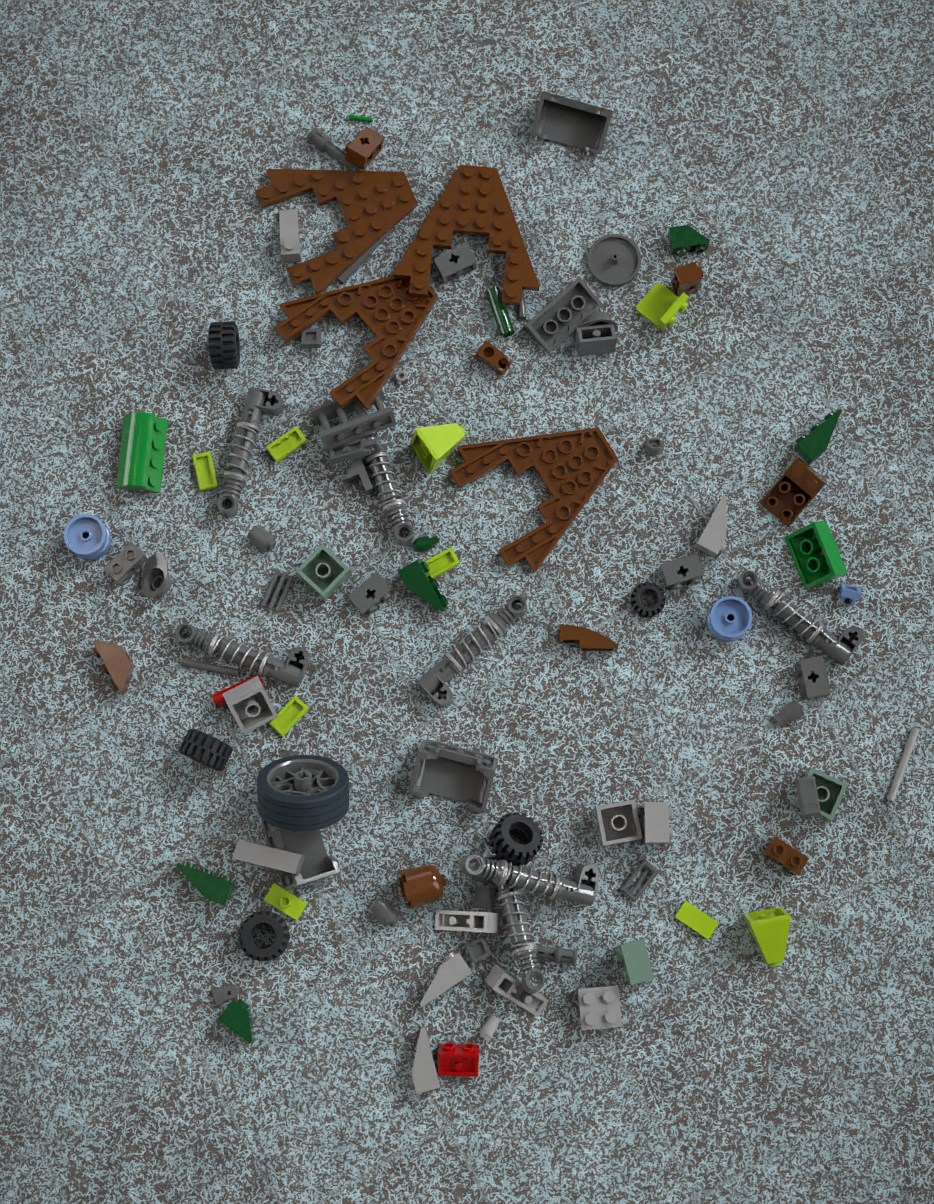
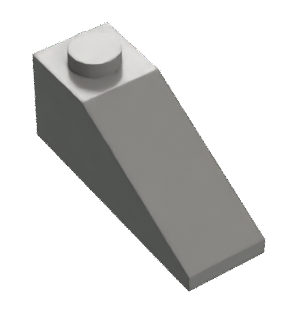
(289, 236)
(714, 535)
(467, 921)
(448, 975)
(511, 988)
(424, 1070)

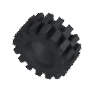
(648, 588)

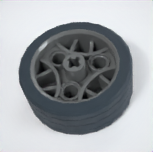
(303, 793)

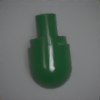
(424, 543)

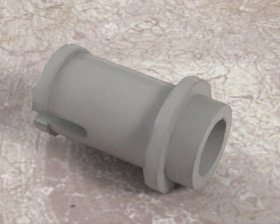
(489, 1027)

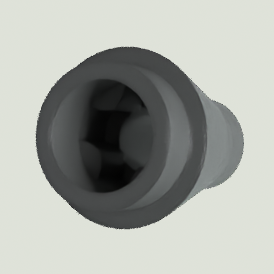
(789, 713)

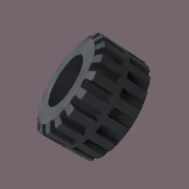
(224, 345)
(206, 749)
(524, 830)
(246, 936)

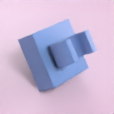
(851, 592)

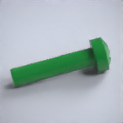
(353, 117)

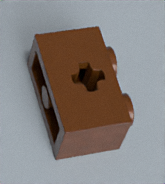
(364, 148)
(687, 278)
(785, 856)

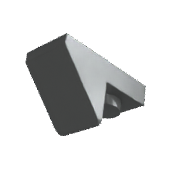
(357, 472)

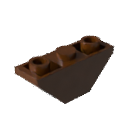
(116, 663)

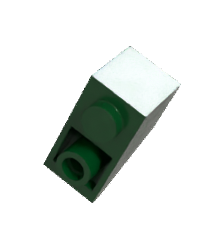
(686, 239)

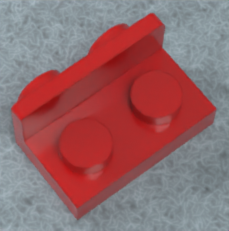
(458, 1059)

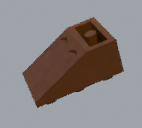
(793, 491)

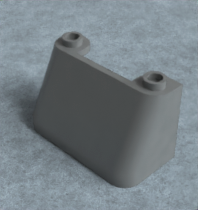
(572, 123)
(453, 774)
(310, 844)

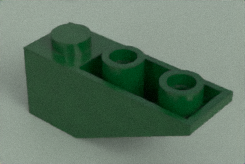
(815, 443)
(418, 580)
(209, 886)

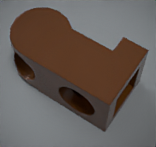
(493, 358)

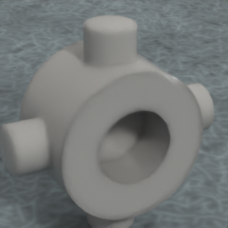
(401, 376)

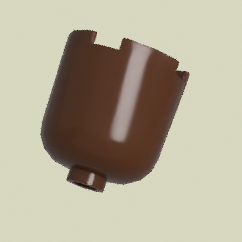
(421, 885)

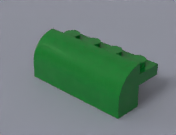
(141, 452)

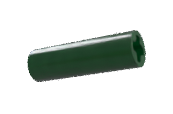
(500, 312)

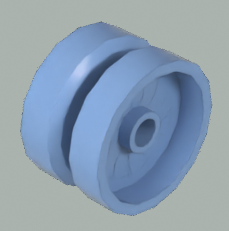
(87, 548)
(728, 630)

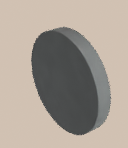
(614, 260)

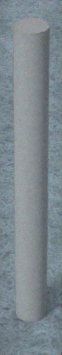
(903, 764)

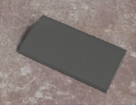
(563, 315)

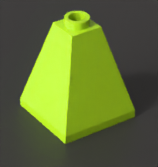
(436, 443)
(770, 933)

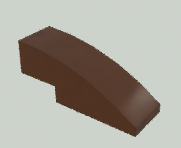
(586, 639)

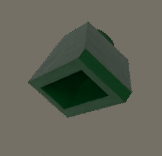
(239, 1019)

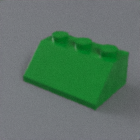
(815, 554)

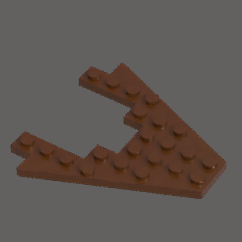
(369, 203)
(472, 206)
(384, 309)
(568, 464)

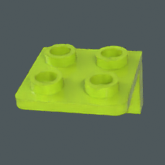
(662, 306)

